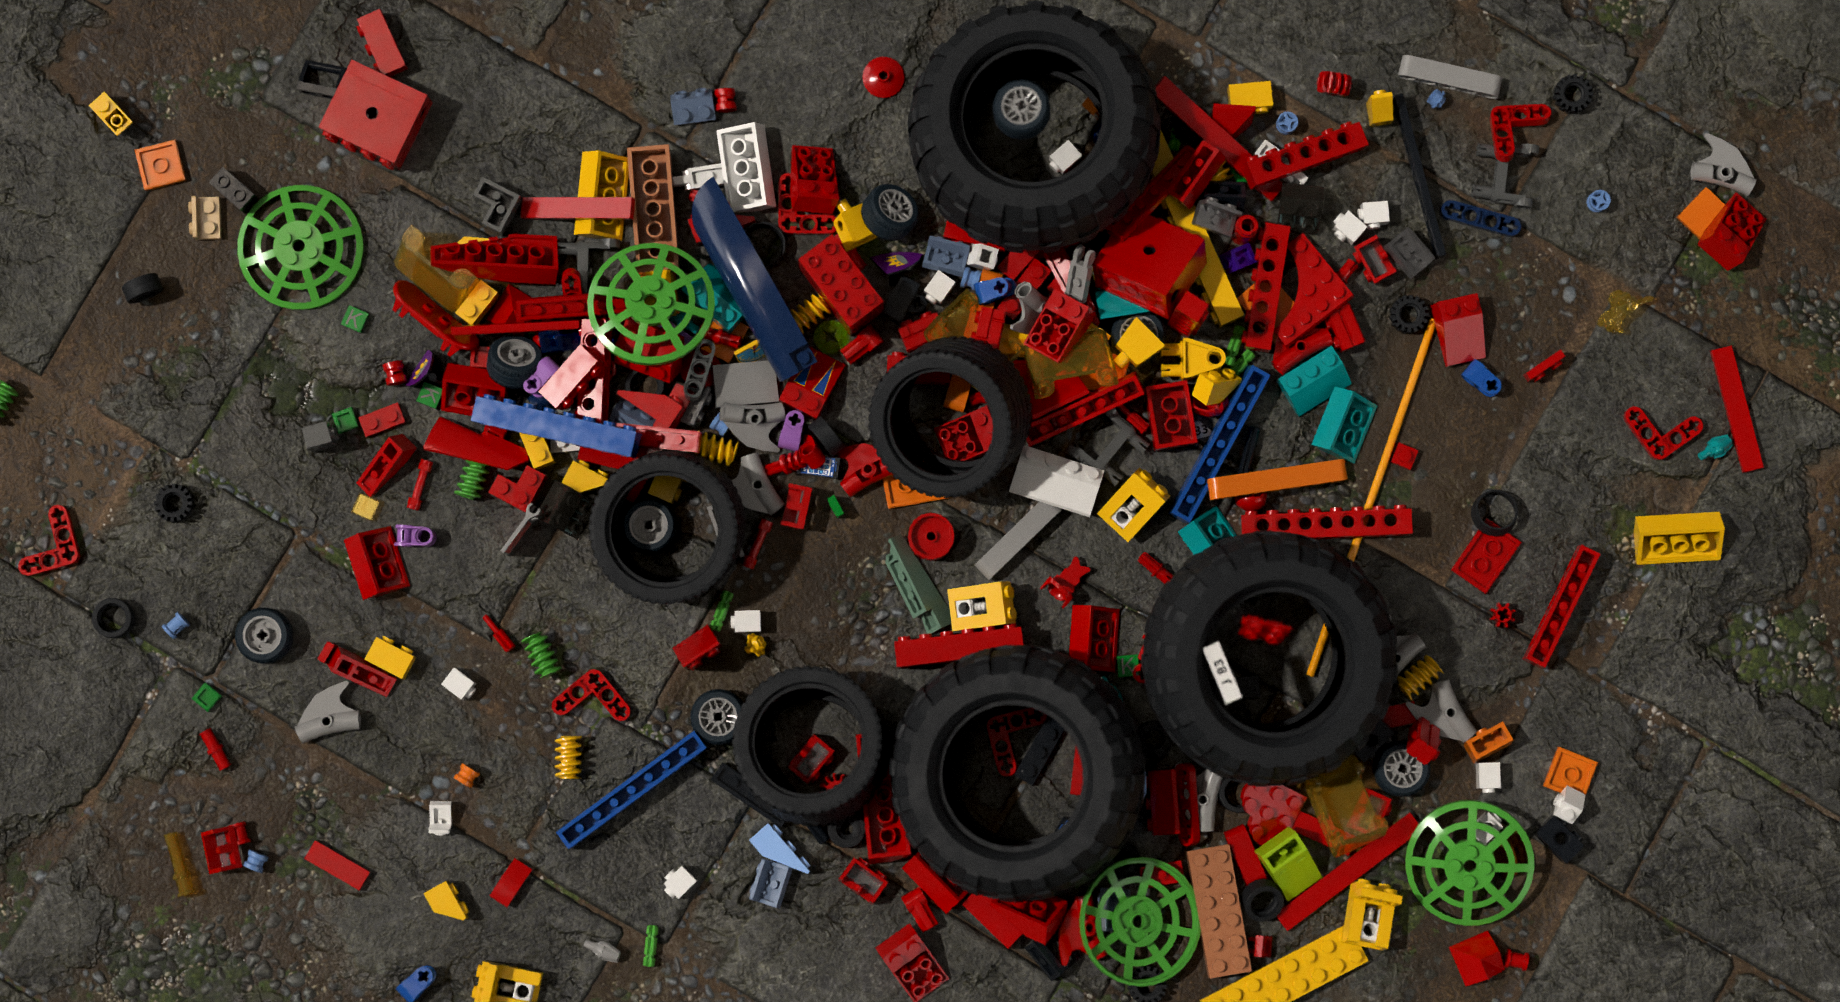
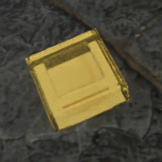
(365, 506)

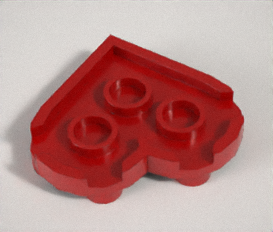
(1270, 810)

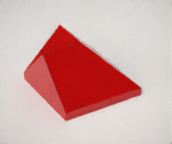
(1233, 118)
(505, 308)
(1477, 958)

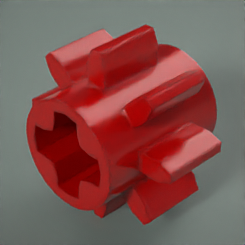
(1496, 617)

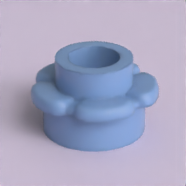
(1436, 98)

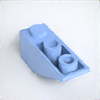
(773, 847)

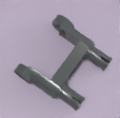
(1496, 192)
(582, 251)
(1126, 434)

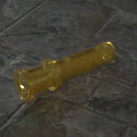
(181, 875)

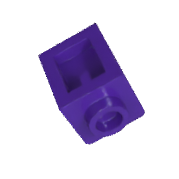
(1237, 258)

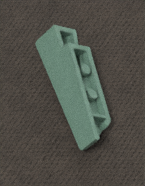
(916, 586)

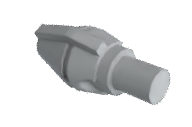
(603, 950)

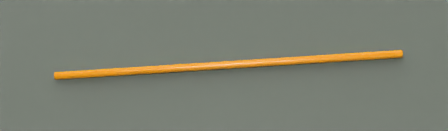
(1381, 471)

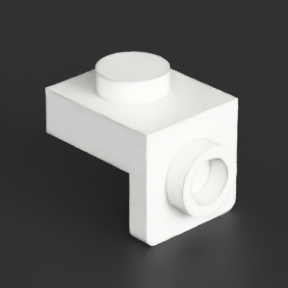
(440, 817)

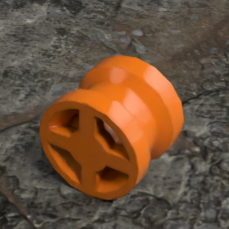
(466, 775)

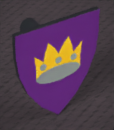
(896, 263)
(423, 371)

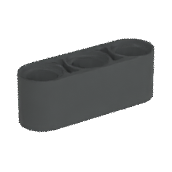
(699, 380)

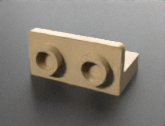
(205, 218)

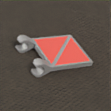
(521, 529)

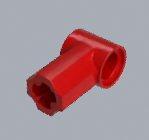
(865, 342)
(918, 906)

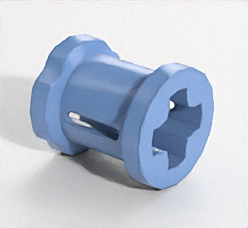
(174, 626)

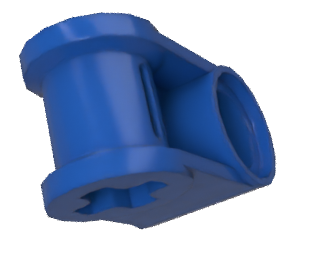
(992, 290)
(1478, 376)
(414, 985)

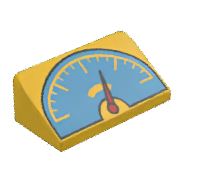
(749, 352)

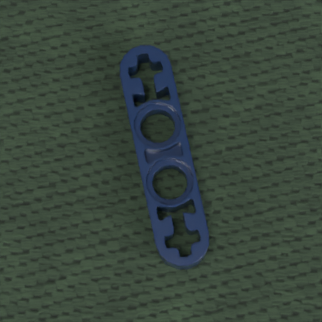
(1479, 222)

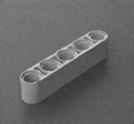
(1450, 76)
(1016, 539)

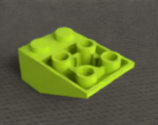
(1288, 863)

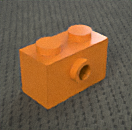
(1488, 742)

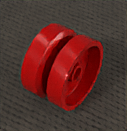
(931, 549)

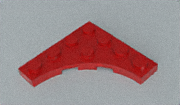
(1318, 292)

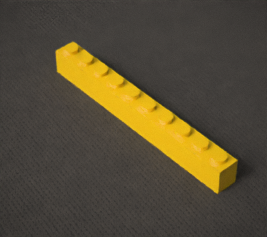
(1213, 279)

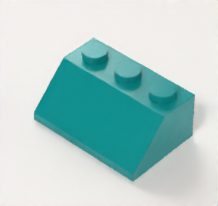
(1113, 306)
(726, 311)
(1314, 381)
(1344, 424)
(1206, 530)

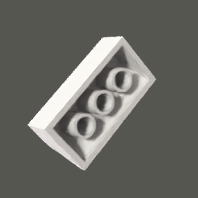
(746, 167)
(1056, 481)

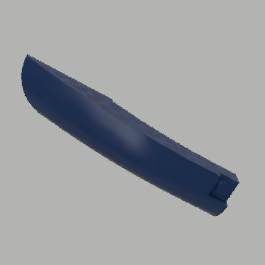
(749, 283)

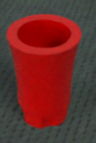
(1241, 236)

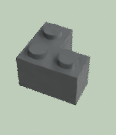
(502, 205)

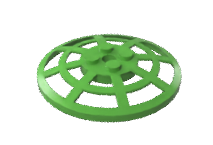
(311, 254)
(655, 314)
(1466, 850)
(1151, 921)

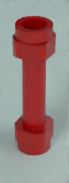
(415, 503)
(765, 527)

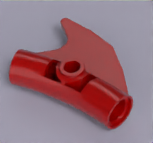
(1312, 342)
(861, 460)
(1069, 931)

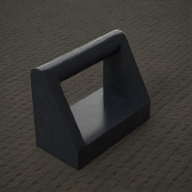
(319, 90)
(1048, 961)

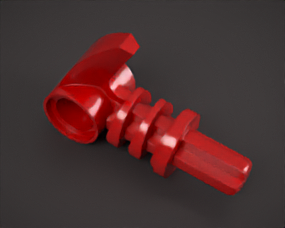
(807, 453)

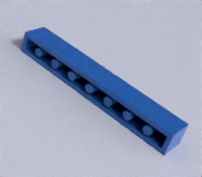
(556, 427)
(1219, 444)
(631, 790)

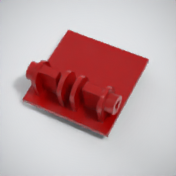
(1267, 630)

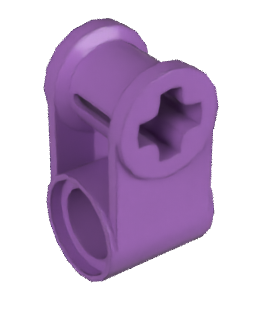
(545, 370)
(791, 435)
(411, 536)

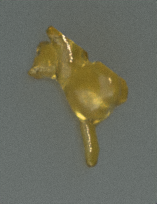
(1621, 306)

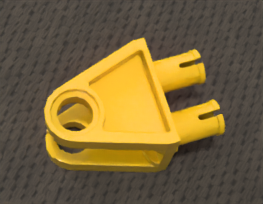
(1193, 357)

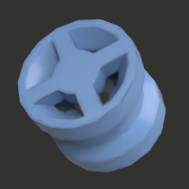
(1288, 119)
(1601, 197)
(970, 278)
(719, 426)
(255, 861)

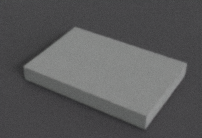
(745, 383)

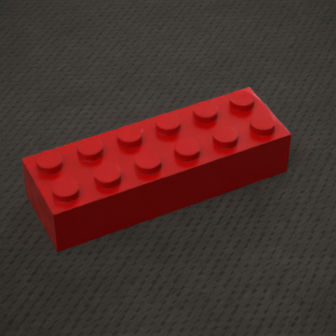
(950, 647)

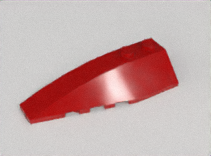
(508, 259)
(882, 825)

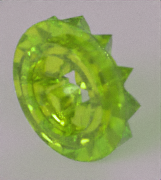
(820, 338)

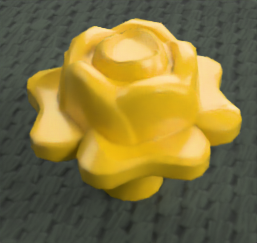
(755, 644)

